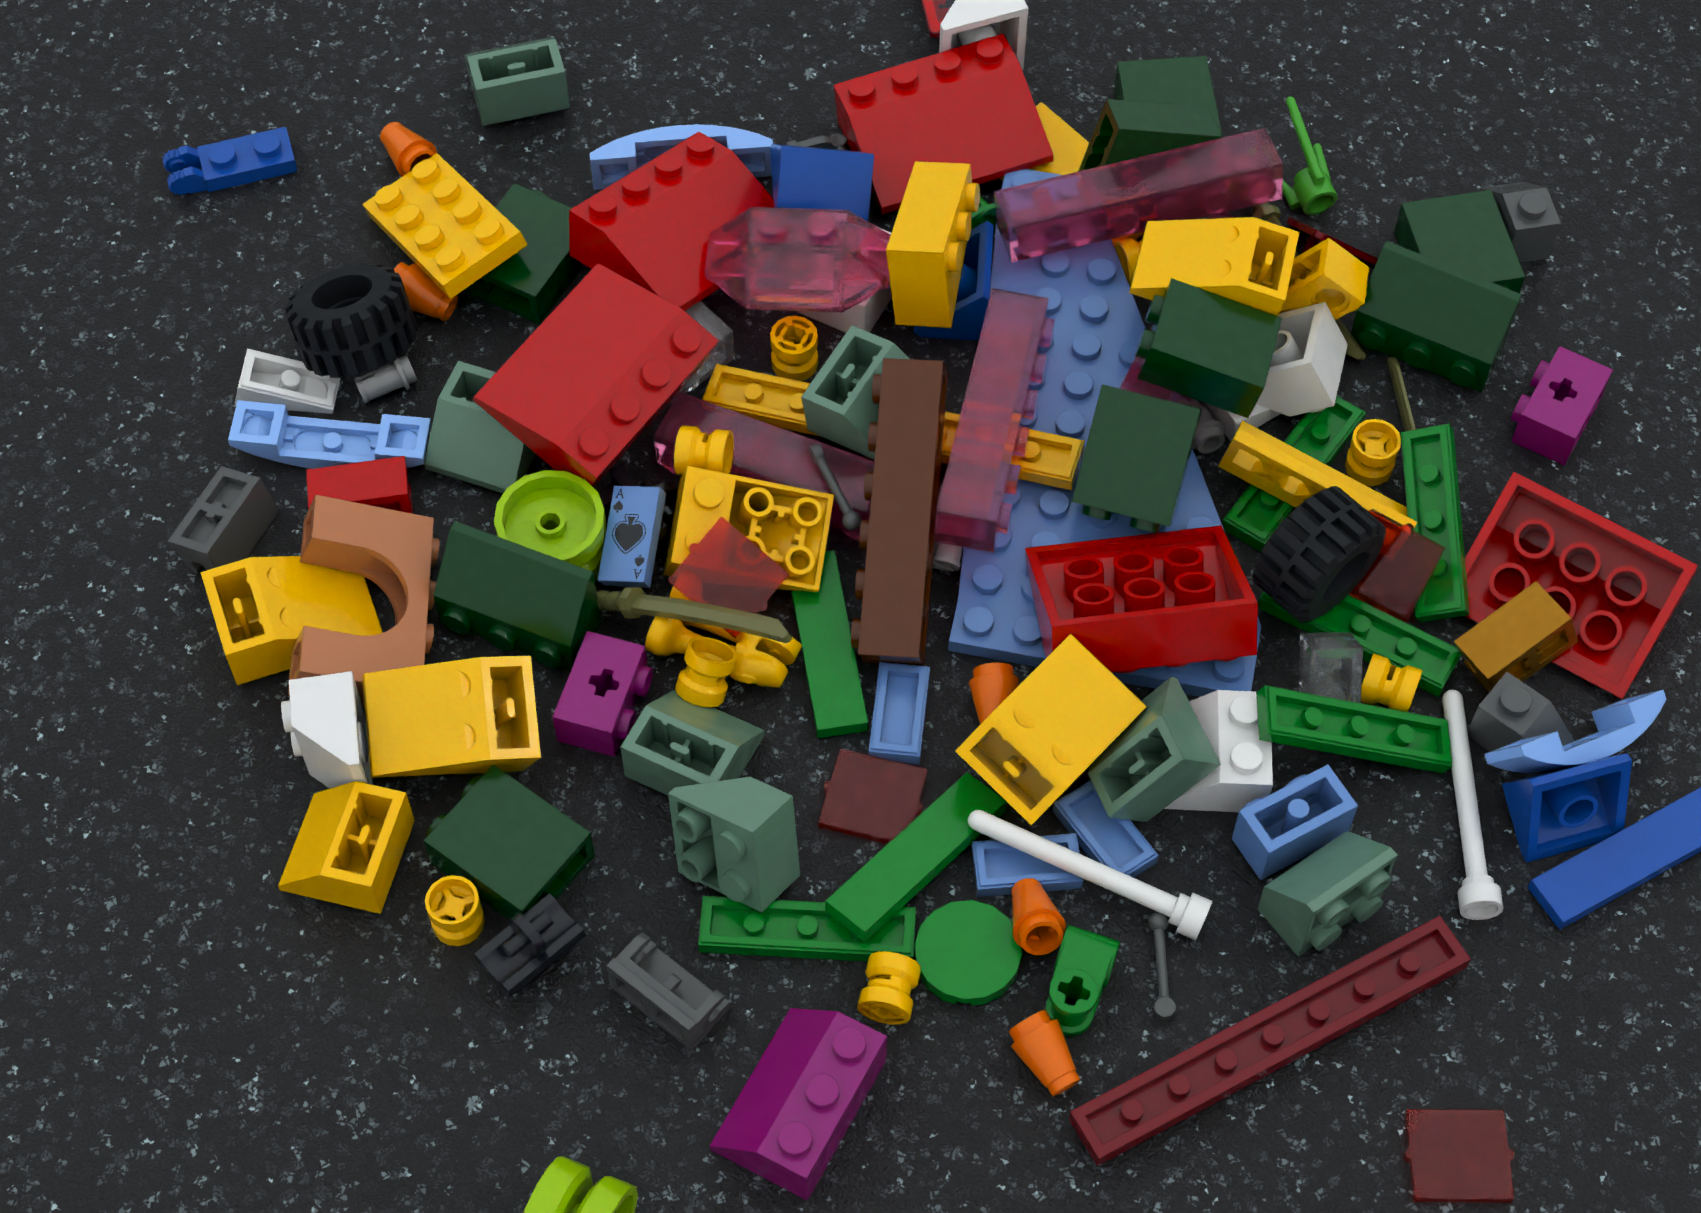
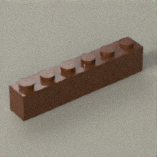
(902, 512)

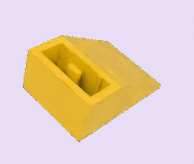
(1224, 256)
(778, 518)
(268, 601)
(452, 717)
(1050, 729)

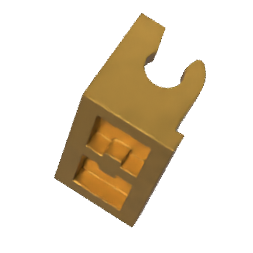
(1517, 638)

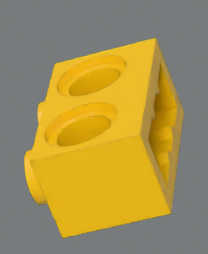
(1328, 276)

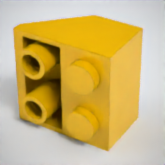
(350, 846)

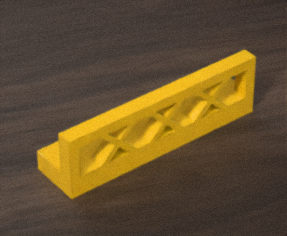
(1295, 475)

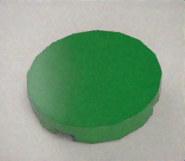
(967, 952)

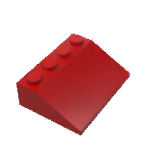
(944, 109)
(661, 216)
(596, 373)
(1597, 571)
(1146, 598)

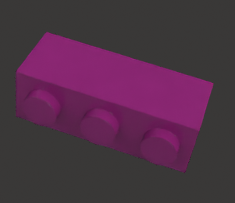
(802, 1098)

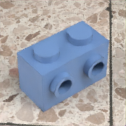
(1293, 821)

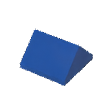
(821, 178)
(972, 292)
(1569, 806)

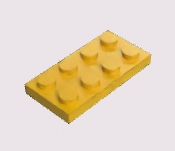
(444, 225)

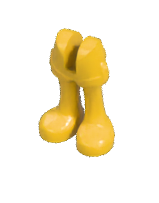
(758, 658)

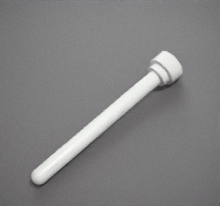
(1479, 895)
(1184, 911)

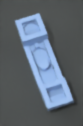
(632, 151)
(319, 443)
(1616, 726)

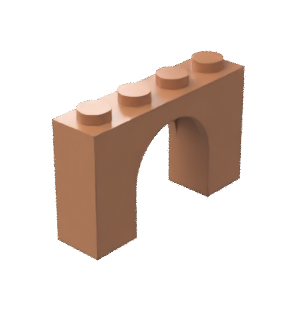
(395, 554)

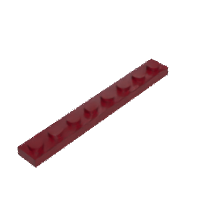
(1268, 1040)

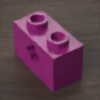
(1560, 405)
(602, 694)

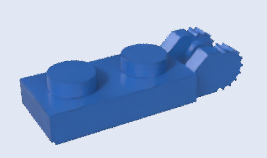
(230, 162)

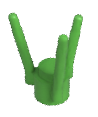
(1312, 184)

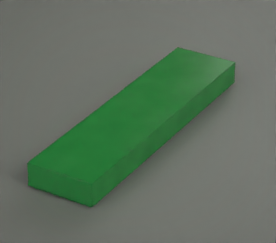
(1317, 435)
(1435, 505)
(1381, 635)
(828, 656)
(1353, 729)
(912, 858)
(796, 931)

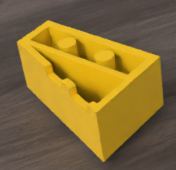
(931, 242)

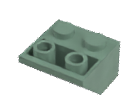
(518, 80)
(840, 396)
(469, 441)
(687, 745)
(1153, 757)
(736, 838)
(1328, 891)

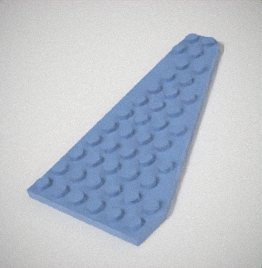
(1090, 347)

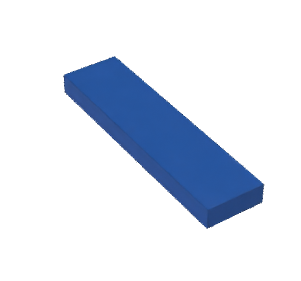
(1621, 862)

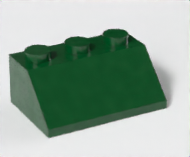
(1435, 316)
(515, 596)

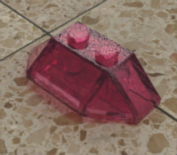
(798, 259)

